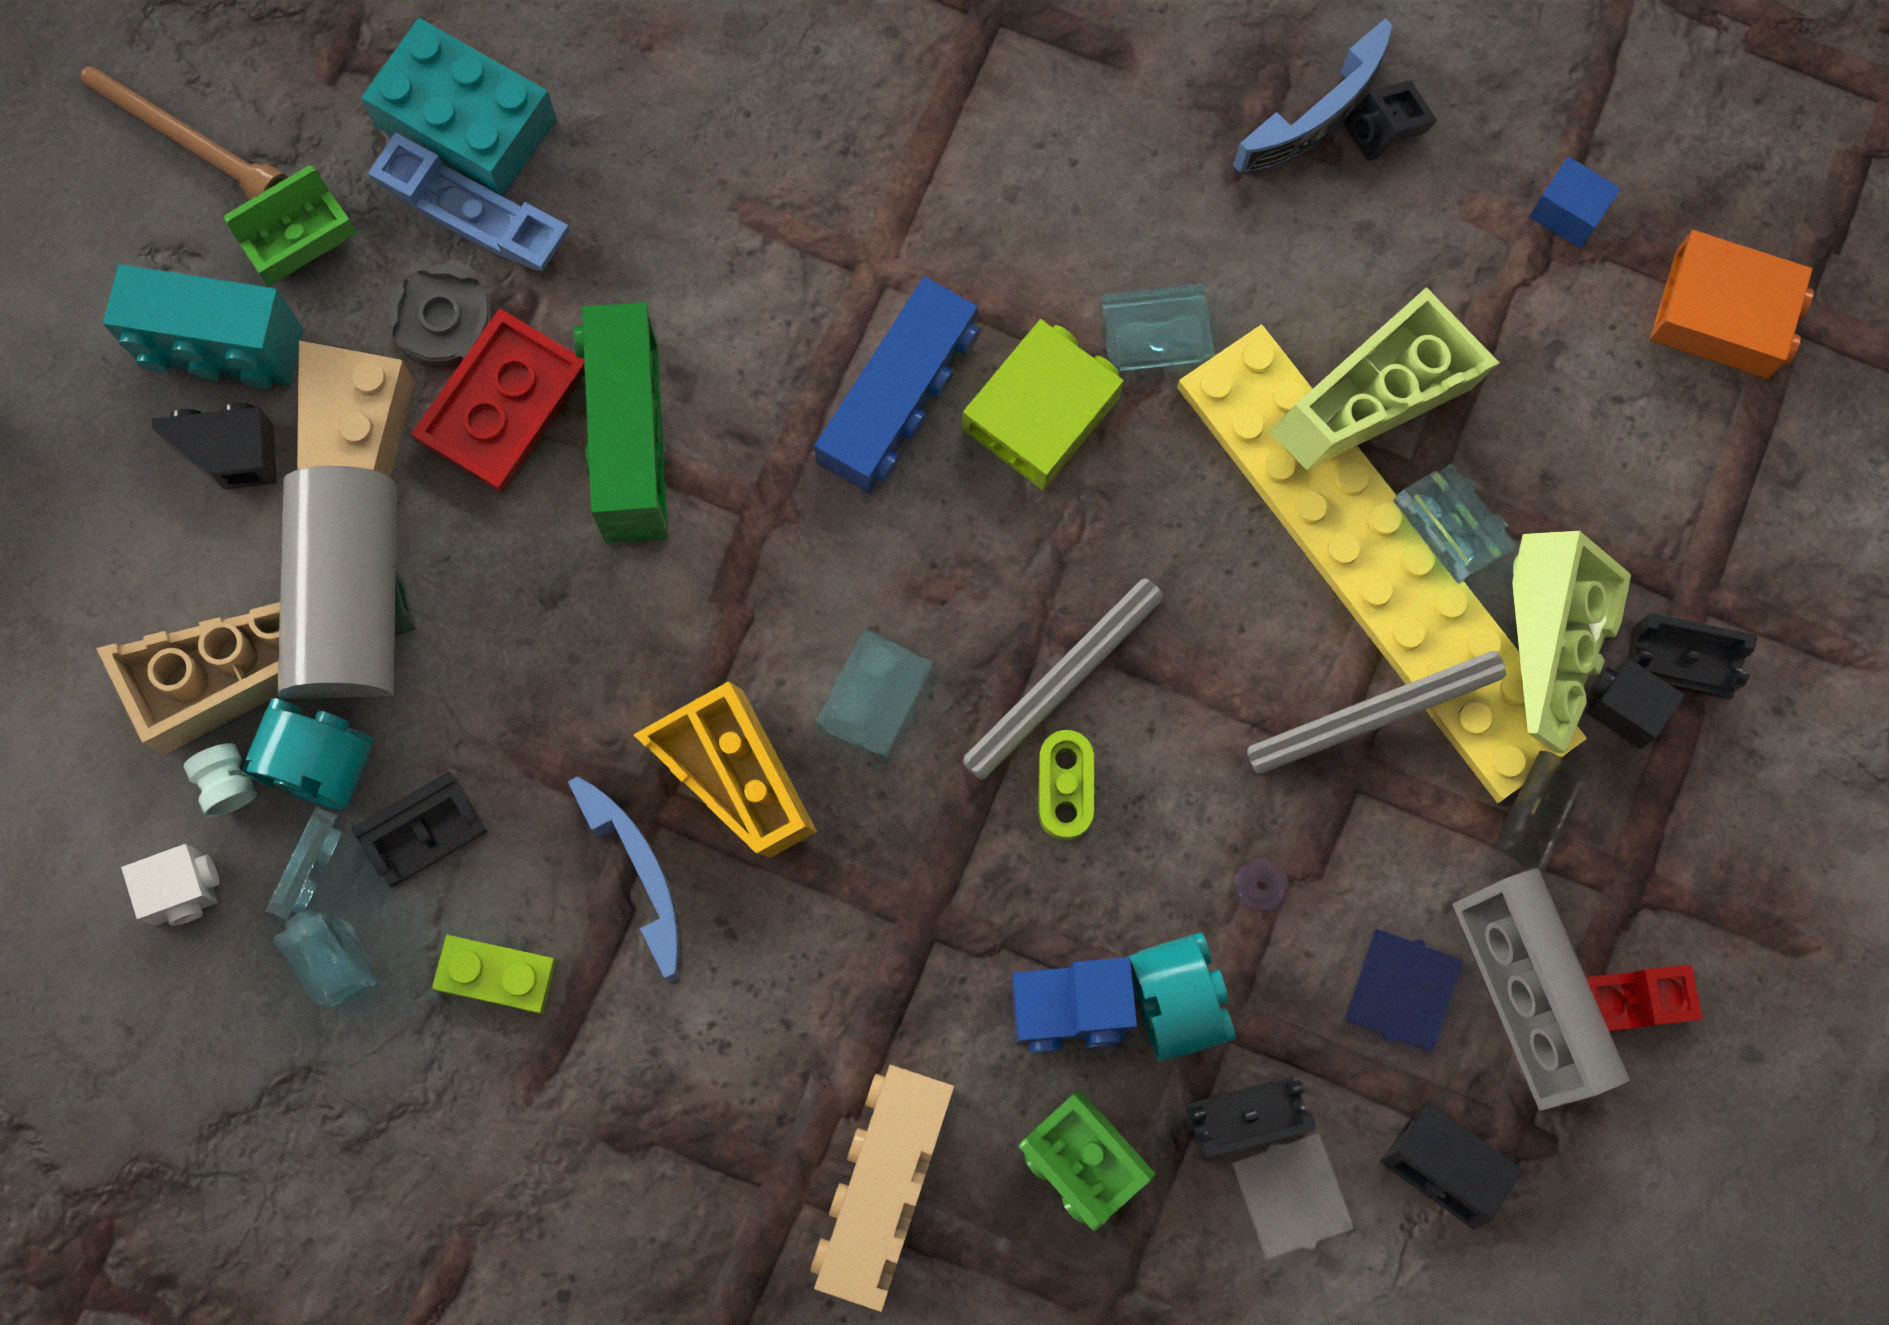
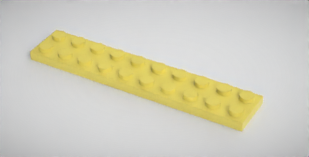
(1370, 556)

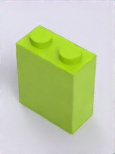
(1042, 403)

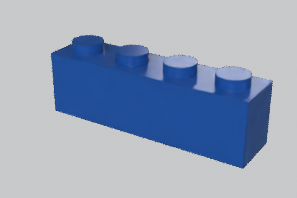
(897, 385)

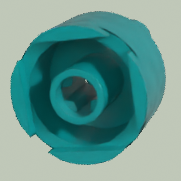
(308, 756)
(1181, 997)

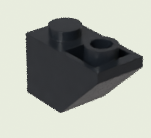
(226, 445)

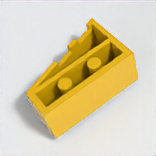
(732, 767)

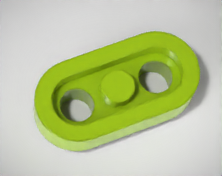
(1066, 786)

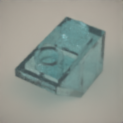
(325, 957)

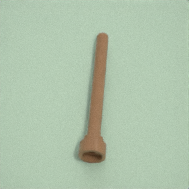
(253, 178)

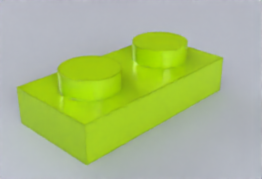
(494, 974)

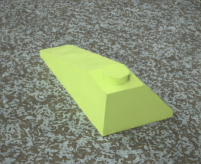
(1565, 607)

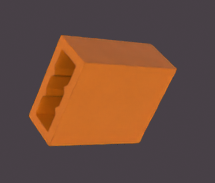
(1733, 305)

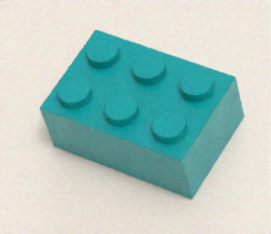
(460, 106)
(203, 326)

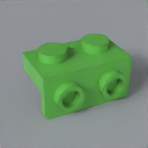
(289, 225)
(1085, 1161)

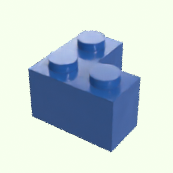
(1074, 1003)

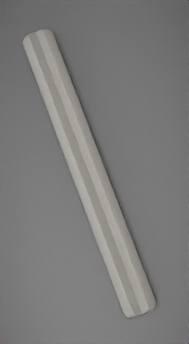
(1063, 678)
(1376, 712)

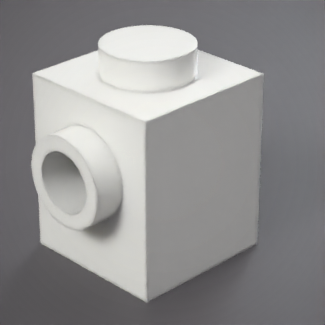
(172, 885)

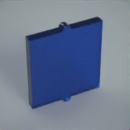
(1403, 990)

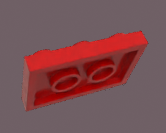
(500, 401)

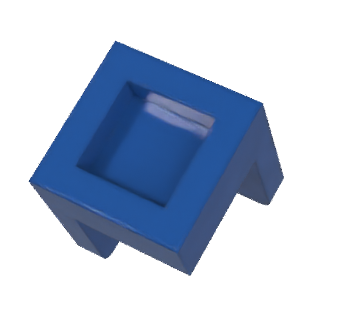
(1574, 202)

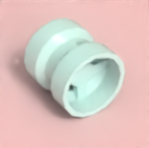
(220, 779)

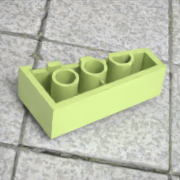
(1393, 377)

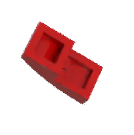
(1647, 997)

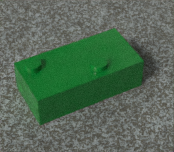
(623, 421)

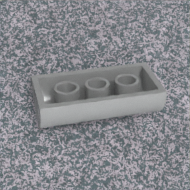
(337, 584)
(1540, 991)

